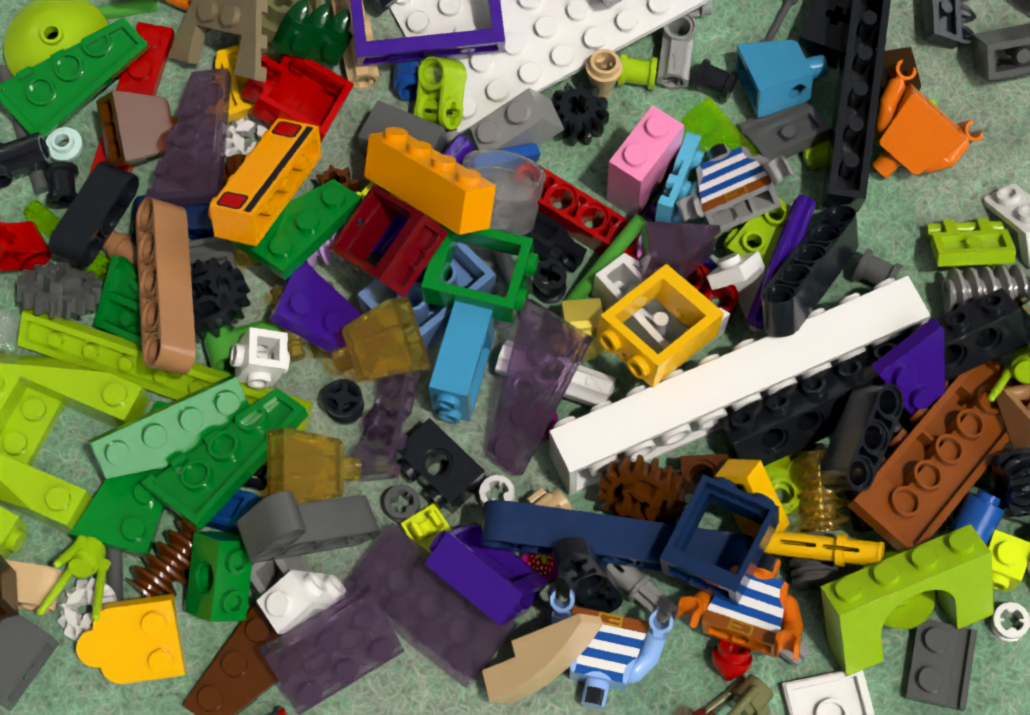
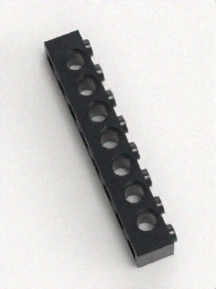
(814, 406)

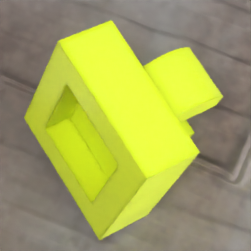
(425, 526)

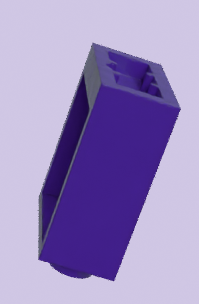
(486, 576)

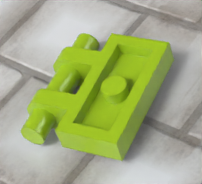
(970, 243)

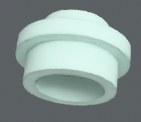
(68, 152)

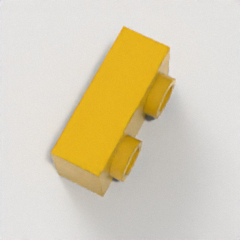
(751, 478)

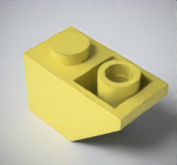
(585, 316)

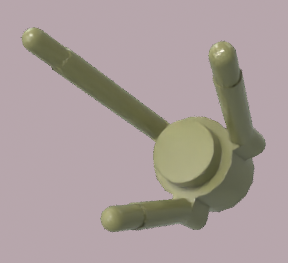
(748, 698)

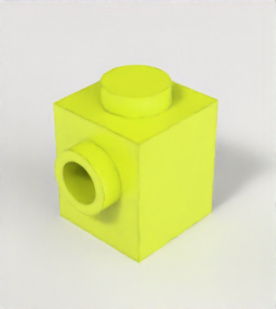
(1009, 560)

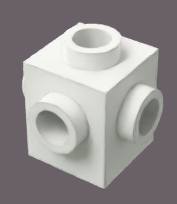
(260, 357)

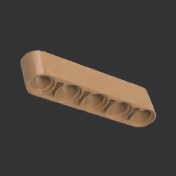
(165, 286)

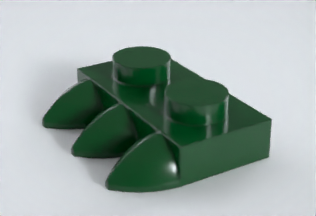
(313, 35)

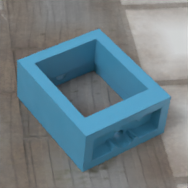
(461, 362)

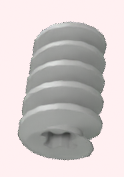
(968, 286)

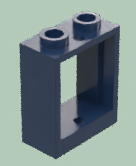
(701, 573)

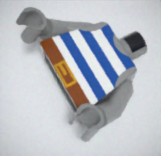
(734, 187)

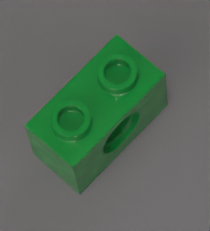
(218, 577)

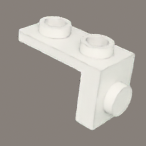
(1013, 207)
(743, 272)
(297, 596)

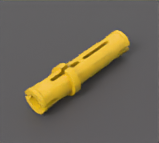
(865, 551)

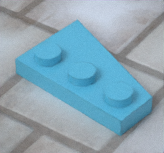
(678, 182)

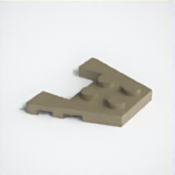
(230, 16)

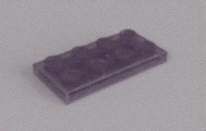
(428, 608)

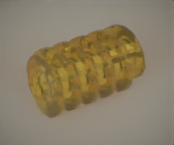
(822, 502)

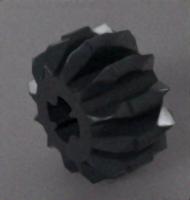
(579, 101)
(1011, 481)

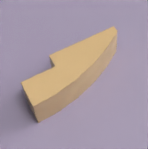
(540, 658)

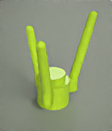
(1018, 369)
(83, 560)

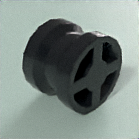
(342, 393)

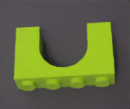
(860, 602)

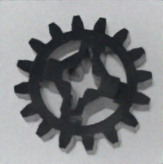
(210, 296)

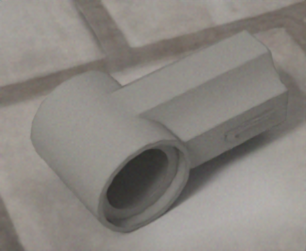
(676, 53)

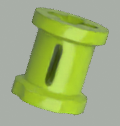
(638, 71)

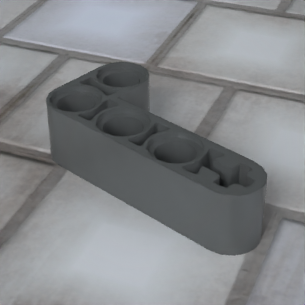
(286, 529)

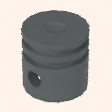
(812, 573)

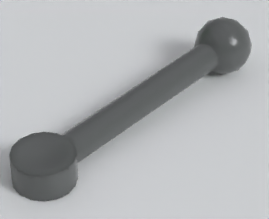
(788, 3)

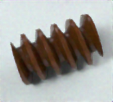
(168, 565)

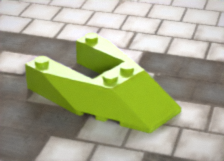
(30, 403)

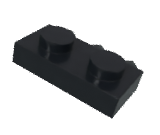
(944, 22)

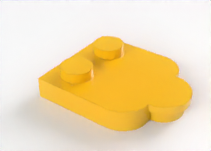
(135, 641)

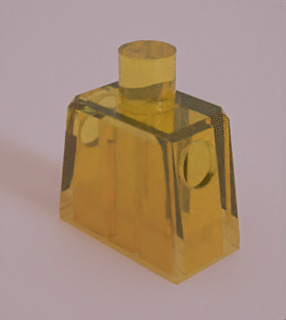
(383, 343)
(308, 465)

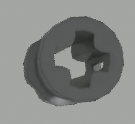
(875, 269)

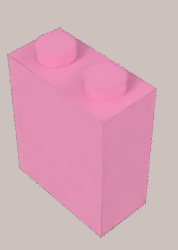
(644, 162)

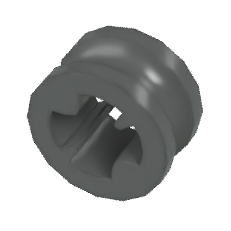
(392, 496)

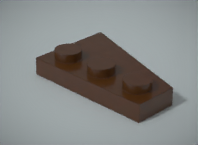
(238, 671)

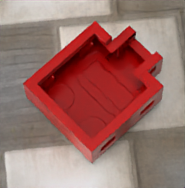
(298, 92)

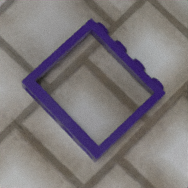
(434, 45)

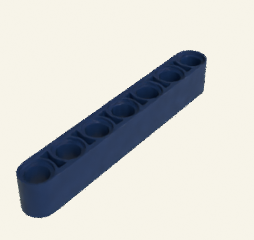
(613, 538)

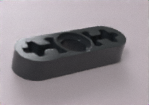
(588, 564)

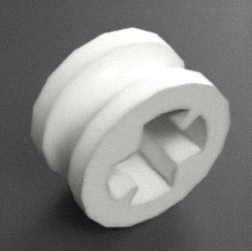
(496, 480)
(1011, 634)

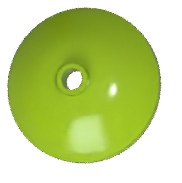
(28, 32)

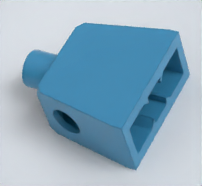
(777, 74)

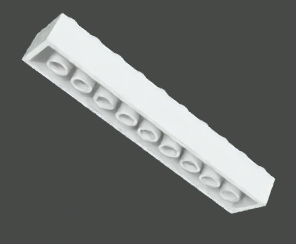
(693, 401)

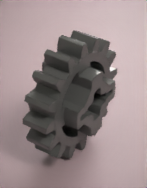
(58, 290)

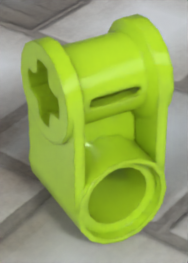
(441, 90)

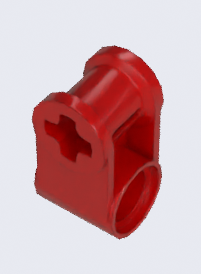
(22, 246)

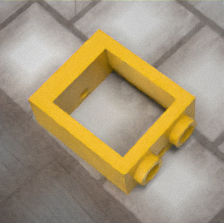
(683, 302)

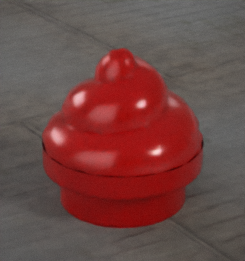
(731, 660)

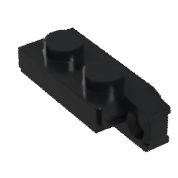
(553, 242)

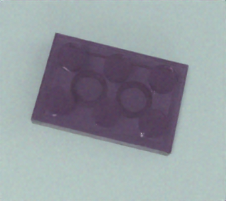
(332, 649)

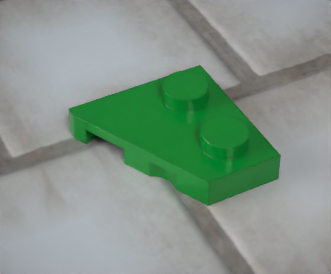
(120, 301)

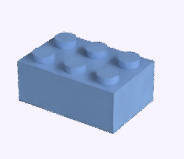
(465, 271)

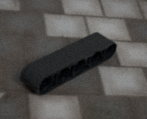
(809, 271)

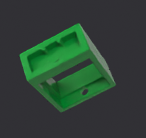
(504, 309)

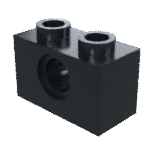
(430, 446)

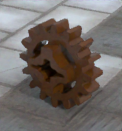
(641, 490)

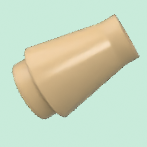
(604, 70)

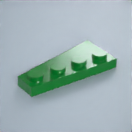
(60, 86)
(212, 474)

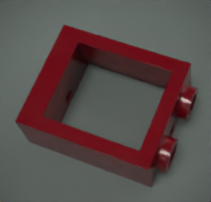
(407, 253)

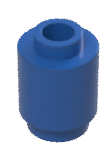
(980, 512)

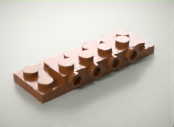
(936, 460)

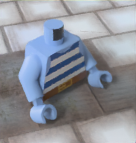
(618, 653)

